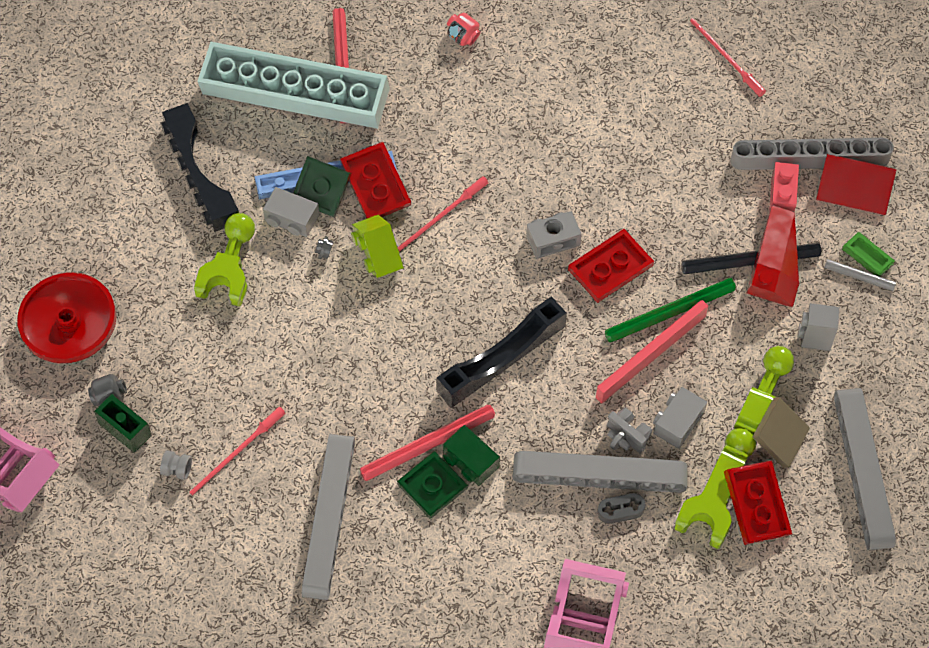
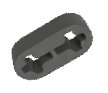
(621, 503)

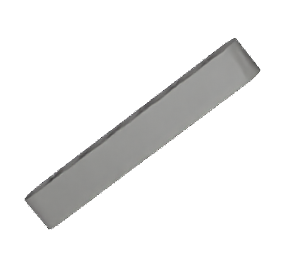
(800, 148)
(864, 469)
(600, 471)
(328, 517)

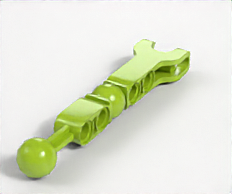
(739, 445)

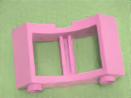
(31, 477)
(579, 619)

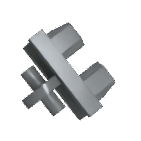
(624, 434)

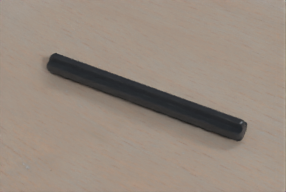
(740, 259)

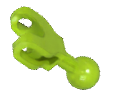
(227, 266)

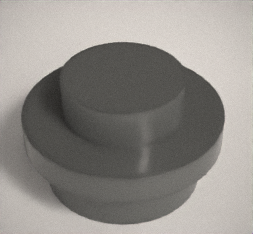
(323, 248)

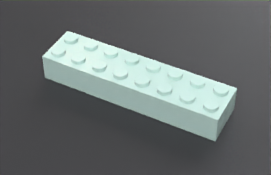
(294, 85)

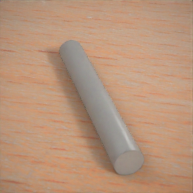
(860, 275)

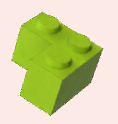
(378, 242)

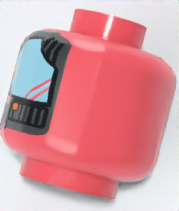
(463, 29)

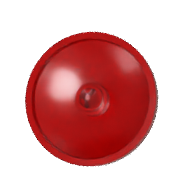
(66, 317)

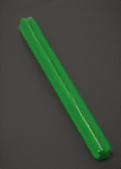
(669, 310)

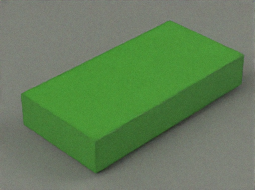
(868, 254)

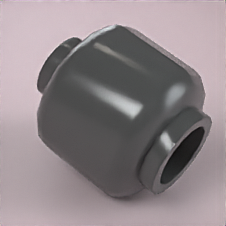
(105, 386)

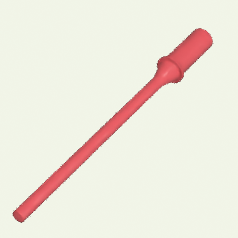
(748, 78)
(467, 194)
(263, 427)

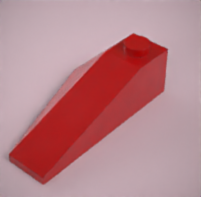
(776, 264)

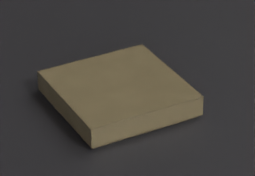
(781, 432)

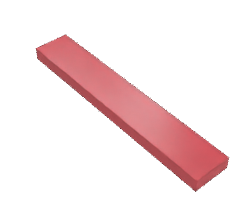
(651, 351)

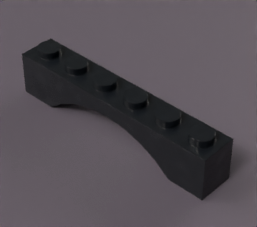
(183, 130)
(470, 375)

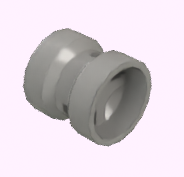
(176, 465)

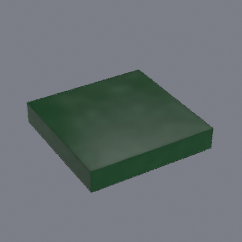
(322, 185)
(432, 484)

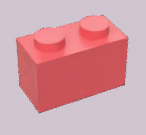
(784, 186)

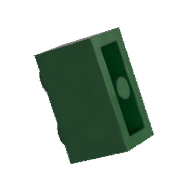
(123, 423)
(471, 456)

